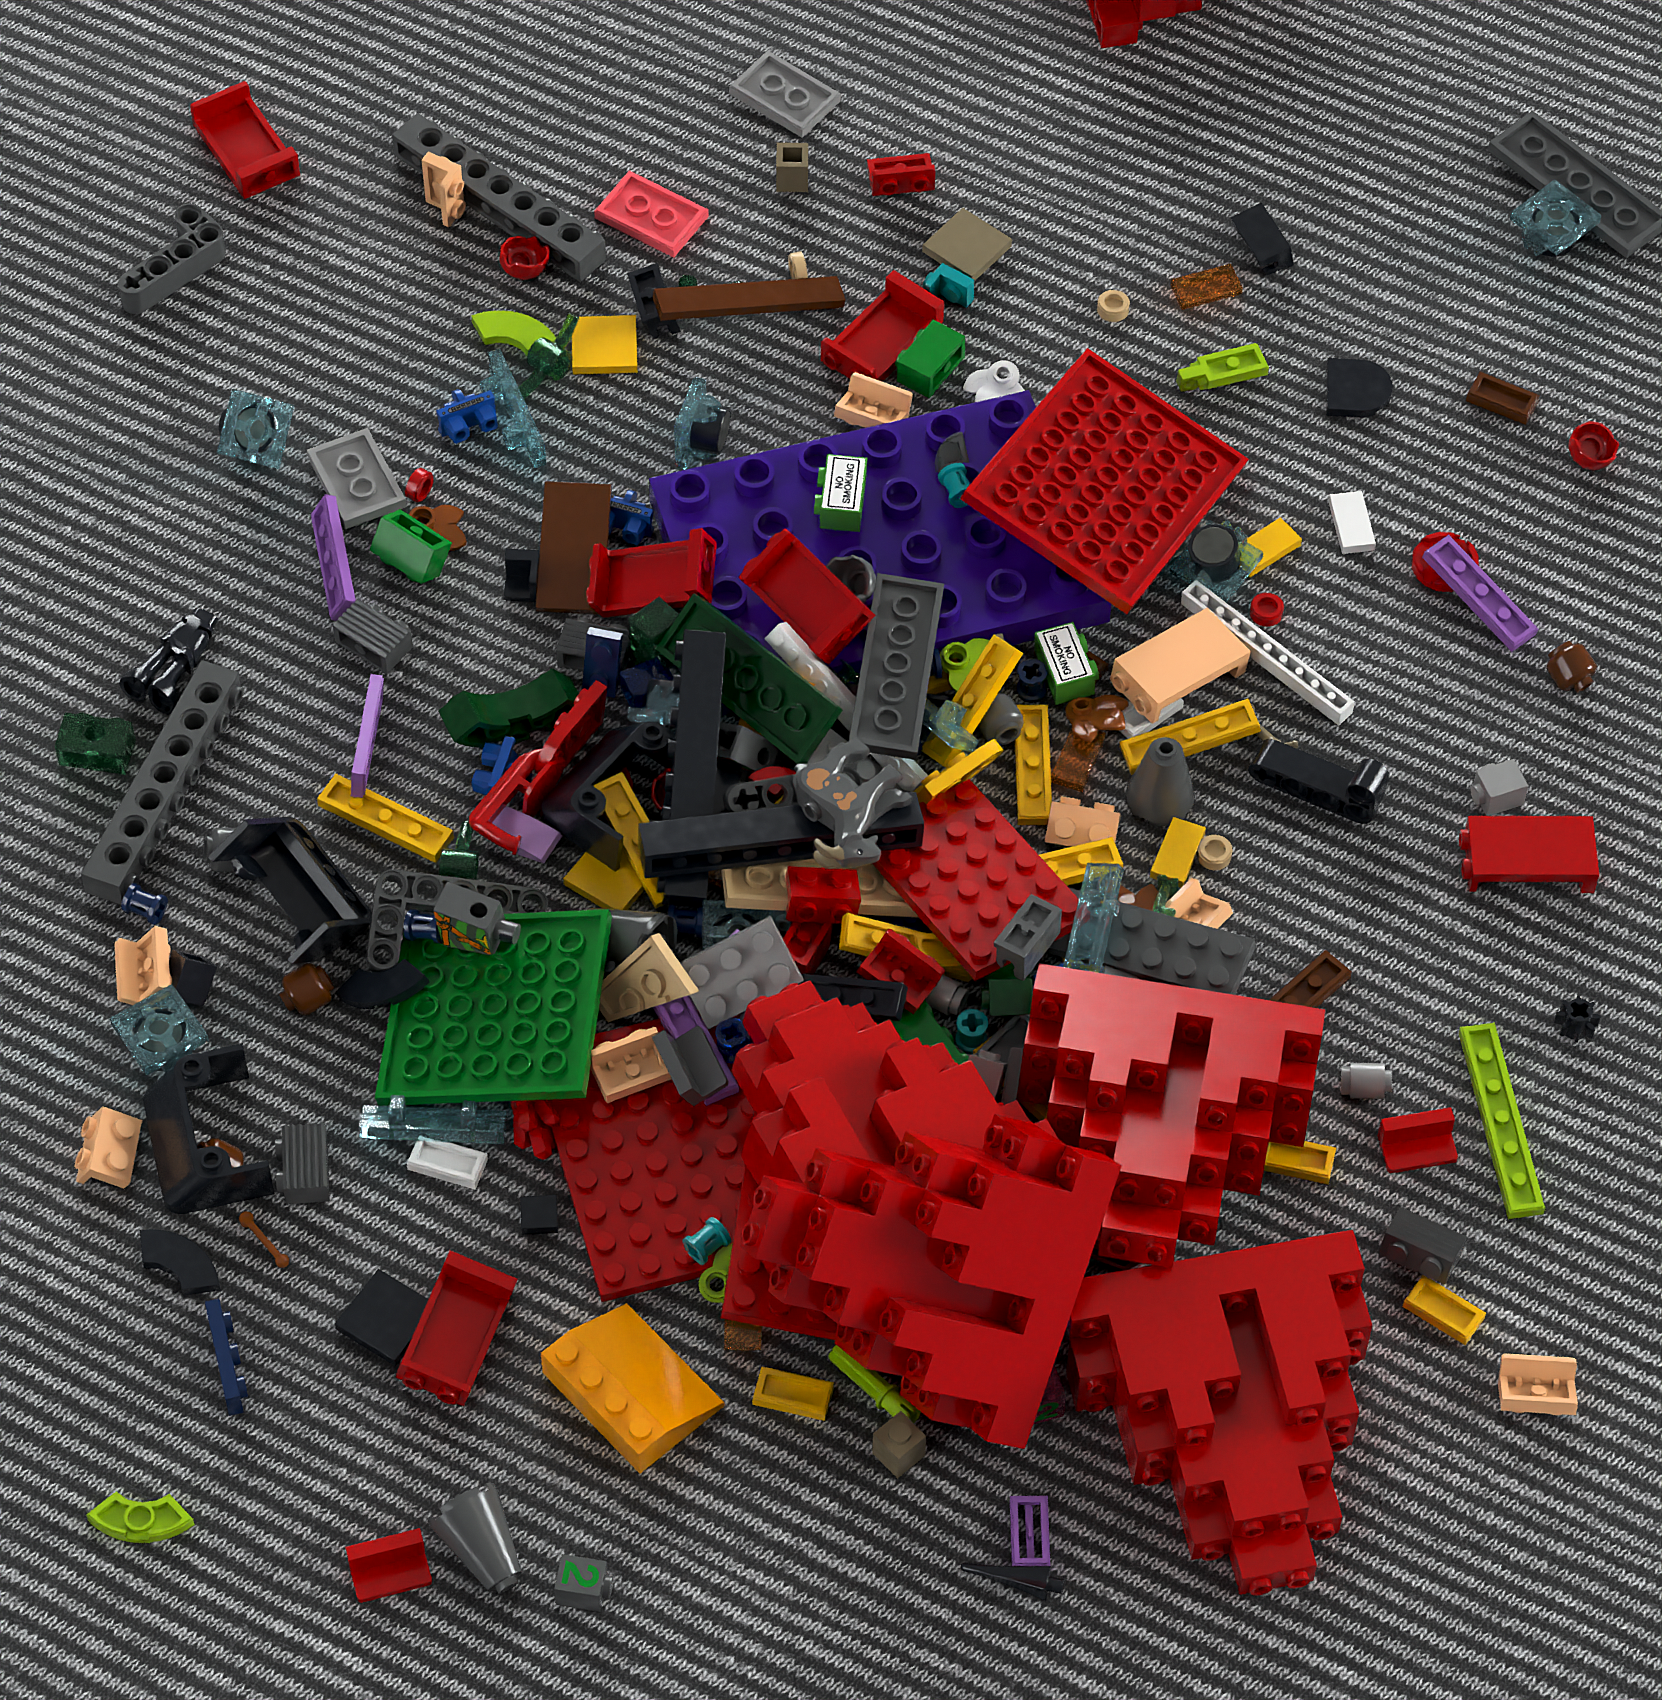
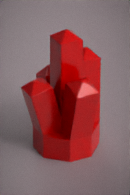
(533, 1126)

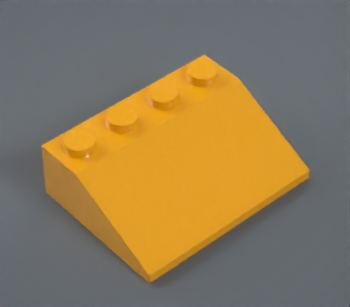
(629, 1385)

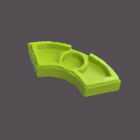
(510, 329)
(140, 1520)

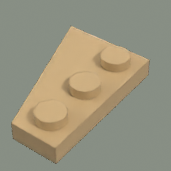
(644, 981)

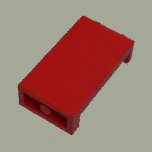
(243, 141)
(883, 330)
(635, 576)
(806, 595)
(1530, 850)
(456, 1329)

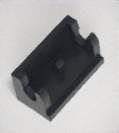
(1263, 238)
(643, 284)

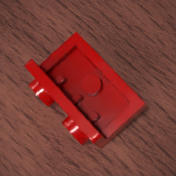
(901, 174)
(821, 894)
(899, 961)

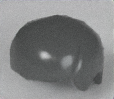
(855, 574)

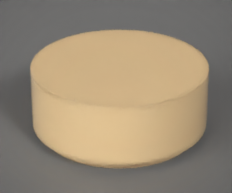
(797, 265)
(1113, 305)
(1214, 852)

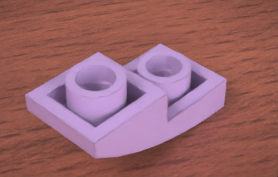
(537, 838)

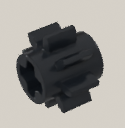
(1577, 1019)

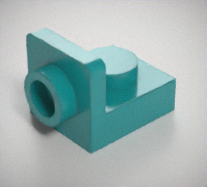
(951, 284)

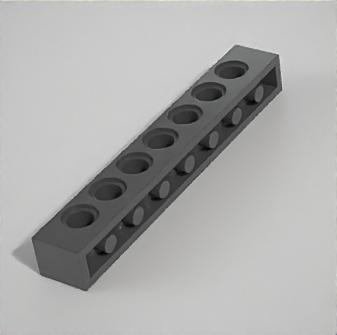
(504, 199)
(208, 684)

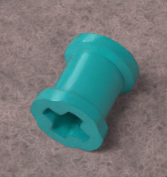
(955, 481)
(971, 1030)
(717, 1236)

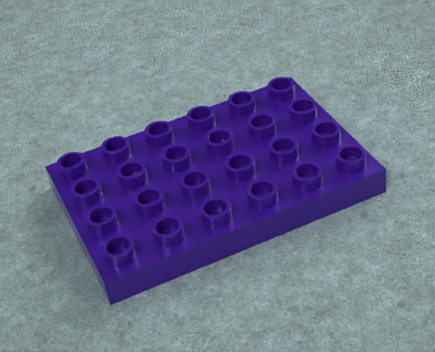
(905, 527)

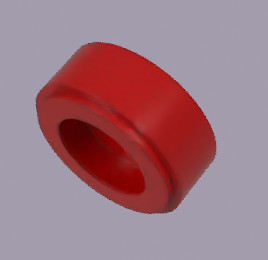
(419, 485)
(1266, 609)

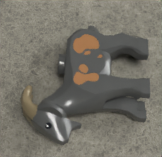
(845, 806)

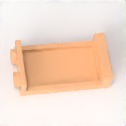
(1178, 663)

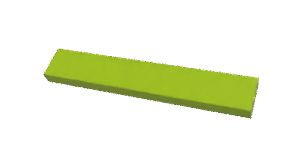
(1501, 1121)

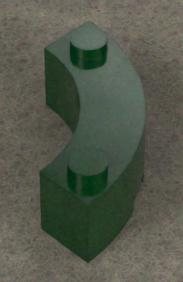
(513, 713)
(1005, 993)

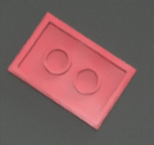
(651, 214)

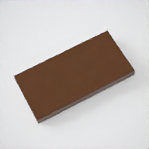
(572, 522)

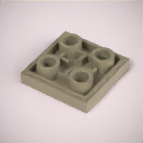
(967, 244)

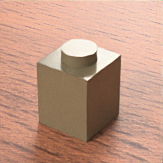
(792, 167)
(899, 1444)

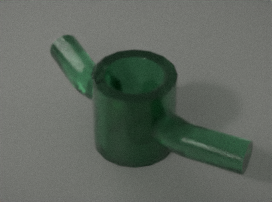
(550, 357)
(460, 861)

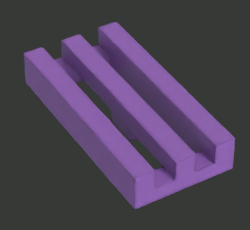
(1029, 1501)

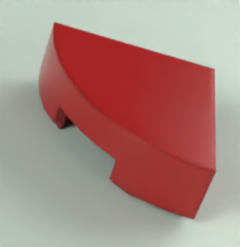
(774, 790)

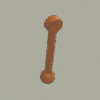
(247, 1220)

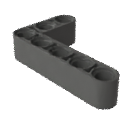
(409, 899)

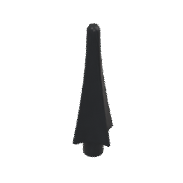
(1033, 1580)

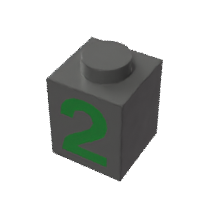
(582, 1583)

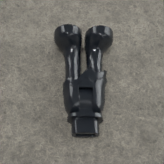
(184, 645)

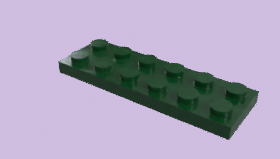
(759, 684)

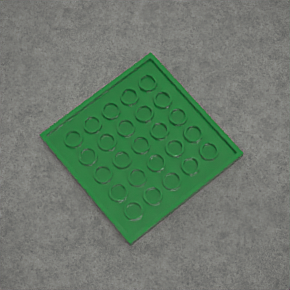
(500, 1021)

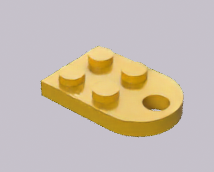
(958, 770)

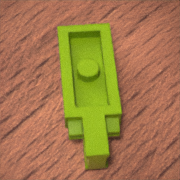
(1223, 368)

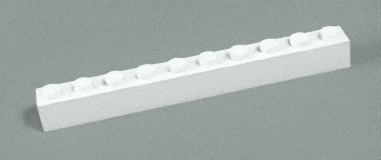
(1272, 655)
(814, 670)

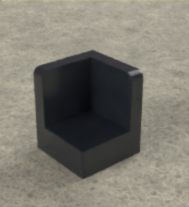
(521, 575)
(191, 976)

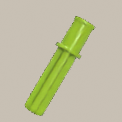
(884, 1394)

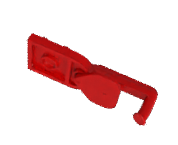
(567, 739)

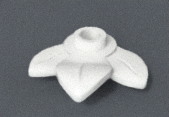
(988, 385)

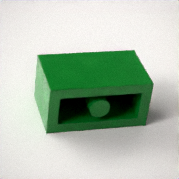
(930, 358)
(410, 546)

